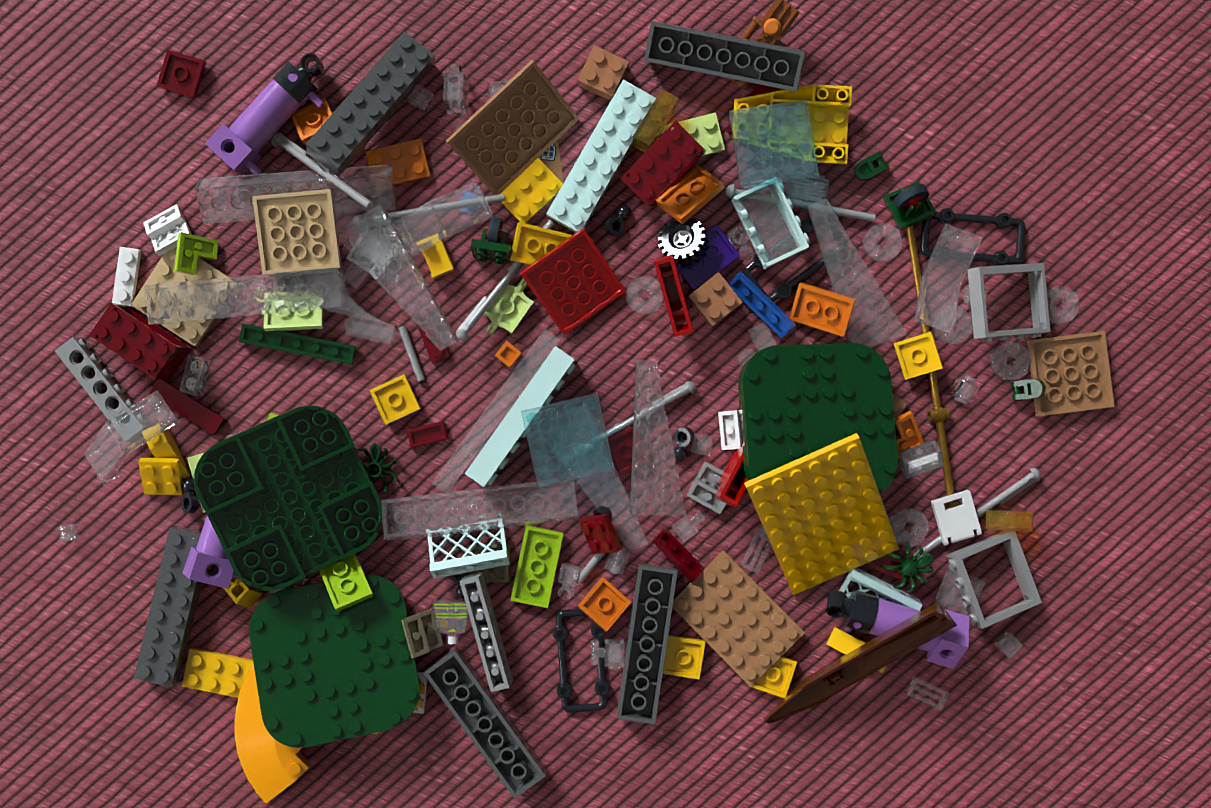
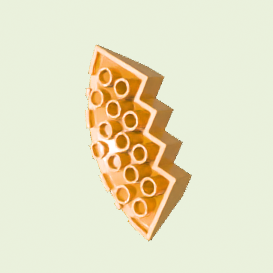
(264, 760)

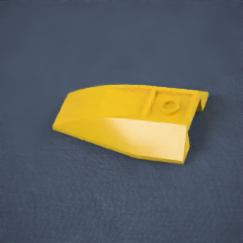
(827, 112)

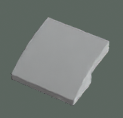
(706, 486)

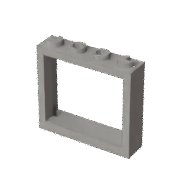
(1038, 301)
(1020, 569)

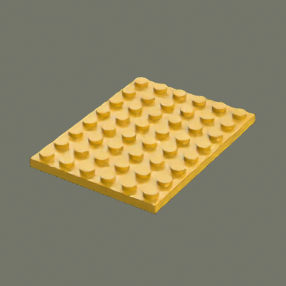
(823, 514)

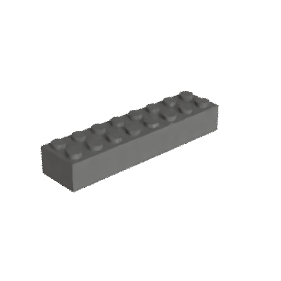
(725, 56)
(370, 104)
(170, 613)
(646, 643)
(485, 722)

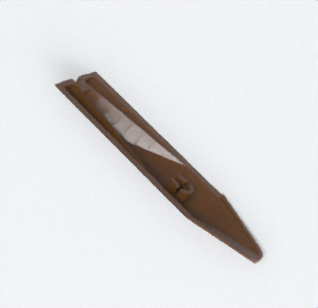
(864, 661)

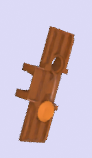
(775, 25)

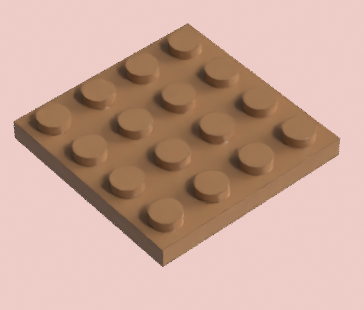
(1073, 372)

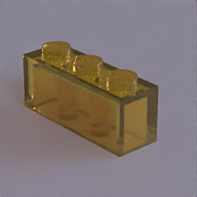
(655, 120)

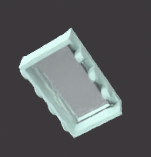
(770, 223)

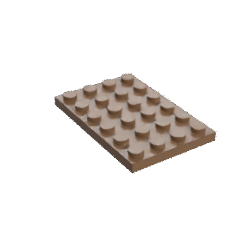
(513, 128)
(737, 618)

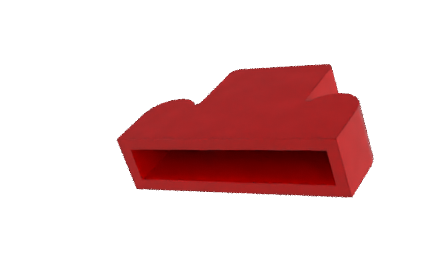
(673, 295)
(733, 480)

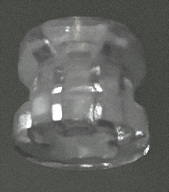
(68, 532)

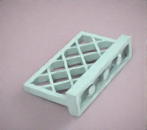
(467, 563)
(880, 587)

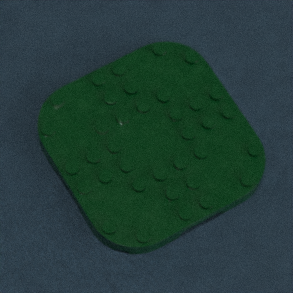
(813, 397)
(288, 497)
(332, 671)

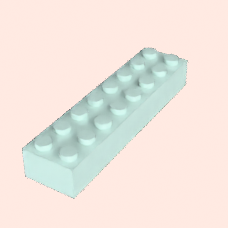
(600, 158)
(511, 429)

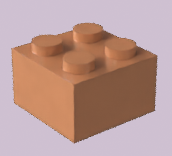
(603, 73)
(714, 299)

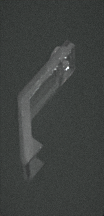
(443, 218)
(944, 277)
(128, 432)

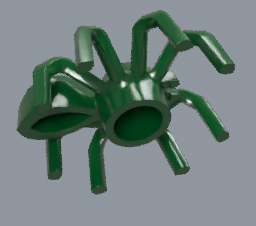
(375, 468)
(910, 567)

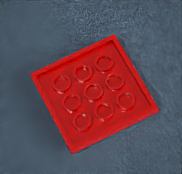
(573, 281)

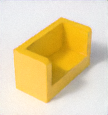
(438, 260)

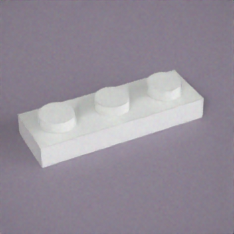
(126, 276)

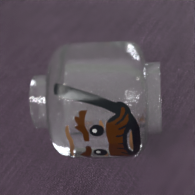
(965, 390)

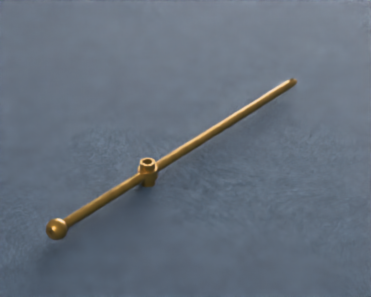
(938, 413)

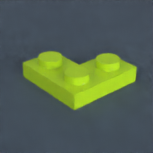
(190, 248)

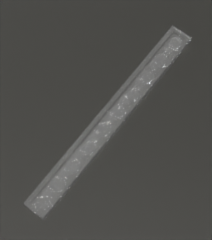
(495, 411)

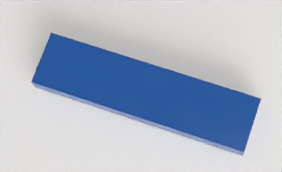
(761, 305)

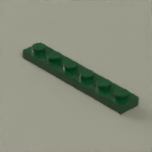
(298, 344)

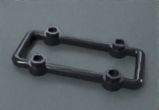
(1001, 221)
(783, 290)
(564, 688)

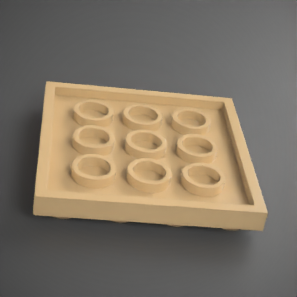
(297, 231)
(164, 273)

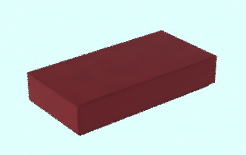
(427, 434)

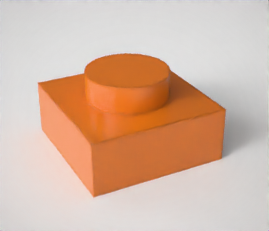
(508, 354)

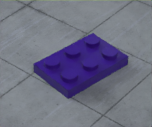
(717, 257)

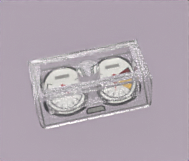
(195, 375)

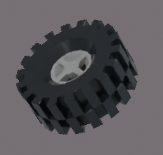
(690, 234)

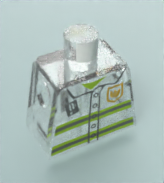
(451, 618)

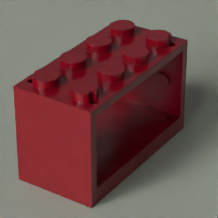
(663, 164)
(139, 342)

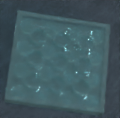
(773, 144)
(567, 440)

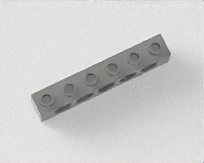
(69, 355)
(486, 631)

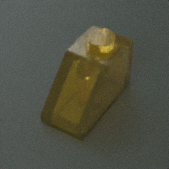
(1009, 520)

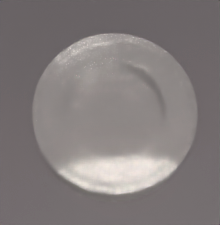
(744, 356)

